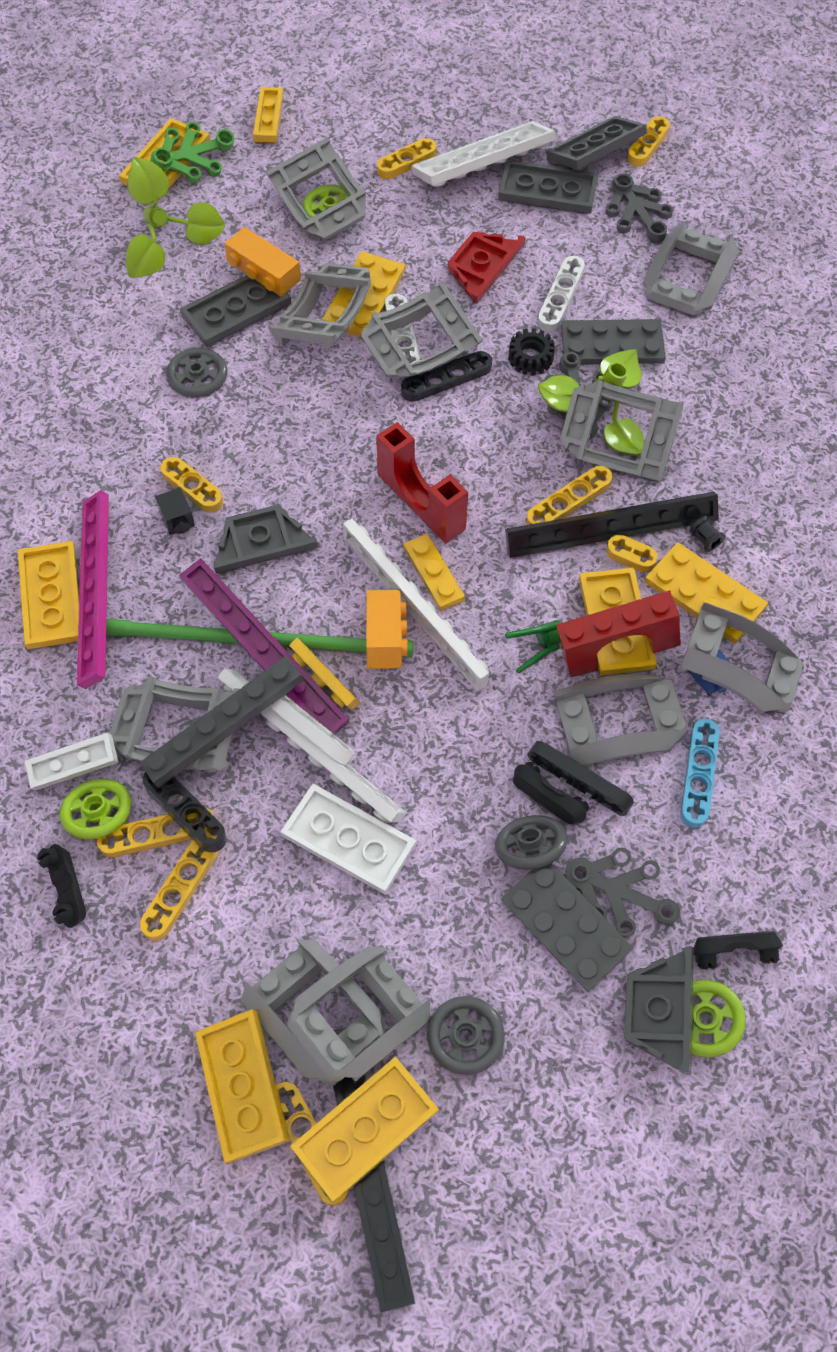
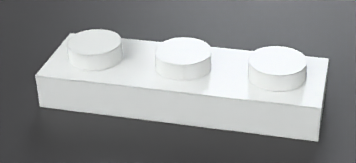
(71, 761)

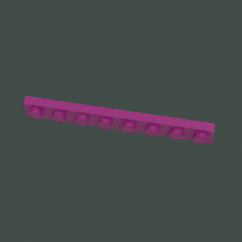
(259, 642)

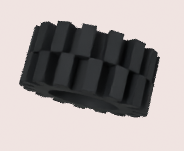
(531, 363)

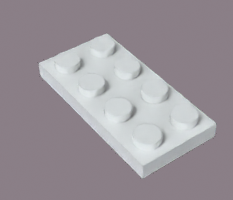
(348, 838)

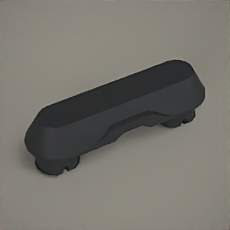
(562, 805)
(70, 904)
(708, 947)

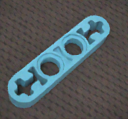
(701, 773)

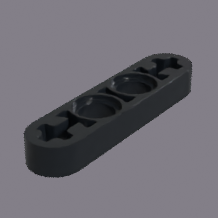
(448, 379)
(581, 778)
(180, 811)

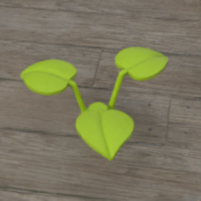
(145, 185)
(619, 370)

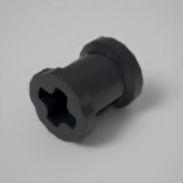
(707, 533)

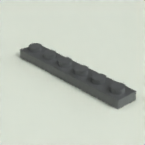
(221, 721)

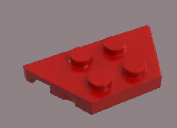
(482, 261)

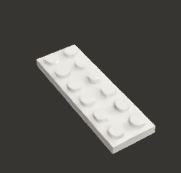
(483, 153)

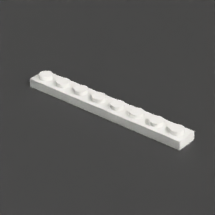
(422, 611)
(343, 775)

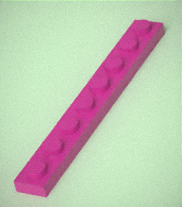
(93, 591)

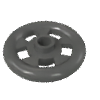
(198, 388)
(531, 842)
(460, 1008)

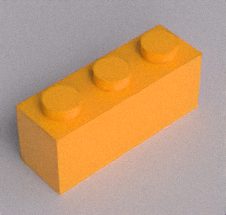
(262, 261)
(385, 629)

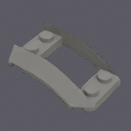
(304, 166)
(697, 244)
(448, 315)
(295, 322)
(658, 438)
(702, 659)
(135, 707)
(580, 728)
(286, 981)
(389, 988)

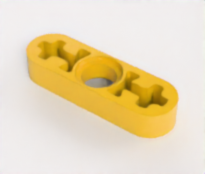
(649, 149)
(419, 151)
(189, 474)

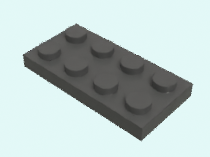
(596, 142)
(548, 186)
(231, 309)
(601, 338)
(567, 925)

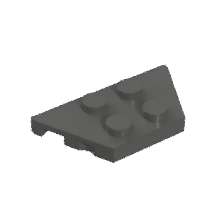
(260, 538)
(661, 1009)

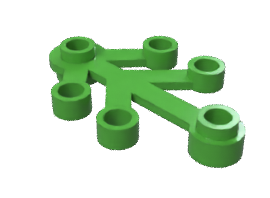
(191, 153)

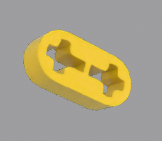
(631, 553)

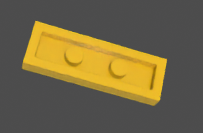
(268, 115)
(433, 572)
(323, 675)

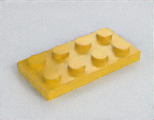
(157, 142)
(384, 278)
(697, 581)
(607, 590)
(49, 594)
(241, 1086)
(364, 1129)

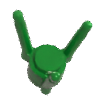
(546, 635)

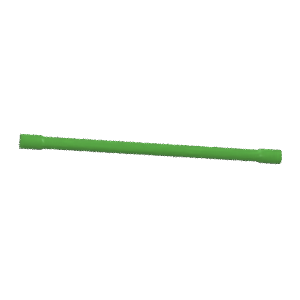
(126, 628)

